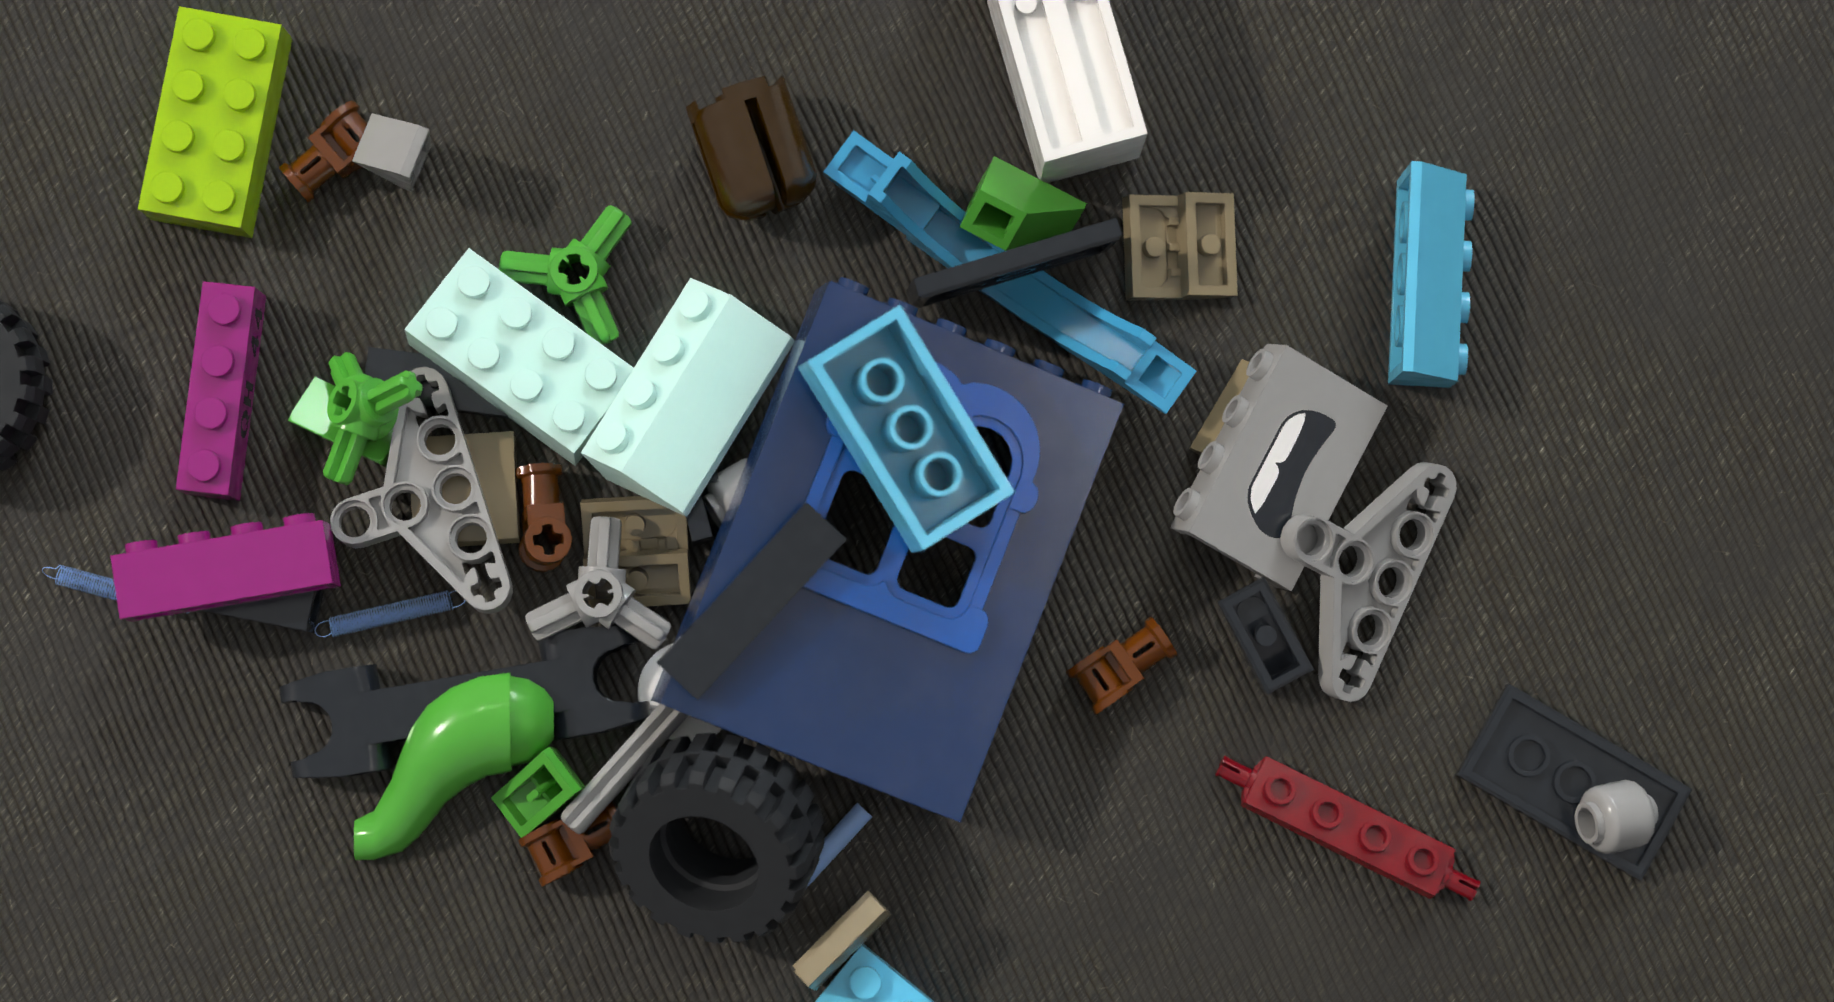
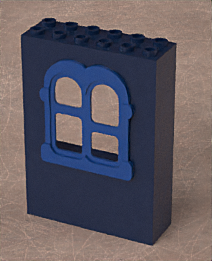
(855, 663)

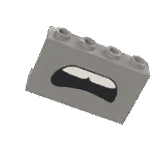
(1279, 455)

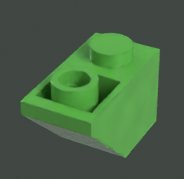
(1018, 208)

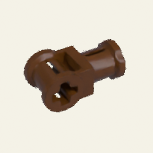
(330, 153)
(543, 516)
(1118, 667)
(566, 846)

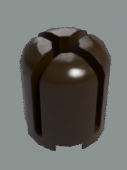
(754, 149)

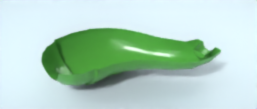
(456, 741)

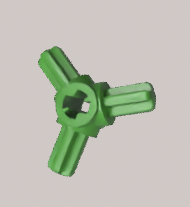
(592, 253)
(362, 411)

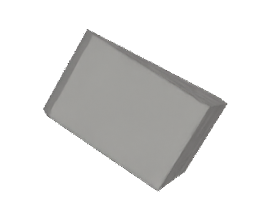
(393, 150)

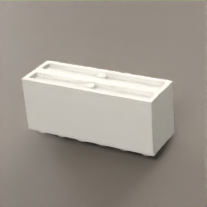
(1069, 84)

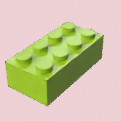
(215, 122)

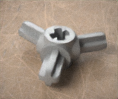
(600, 568)

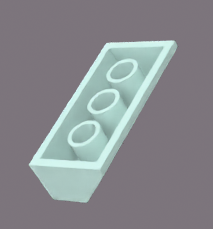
(687, 397)

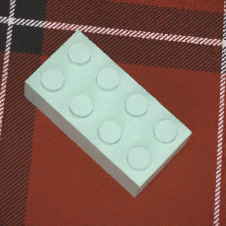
(518, 354)

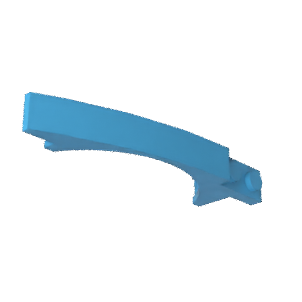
(932, 222)

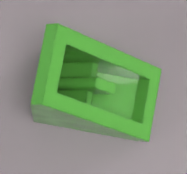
(538, 791)

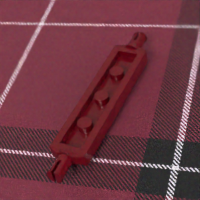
(1348, 827)

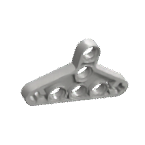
(438, 523)
(1357, 594)

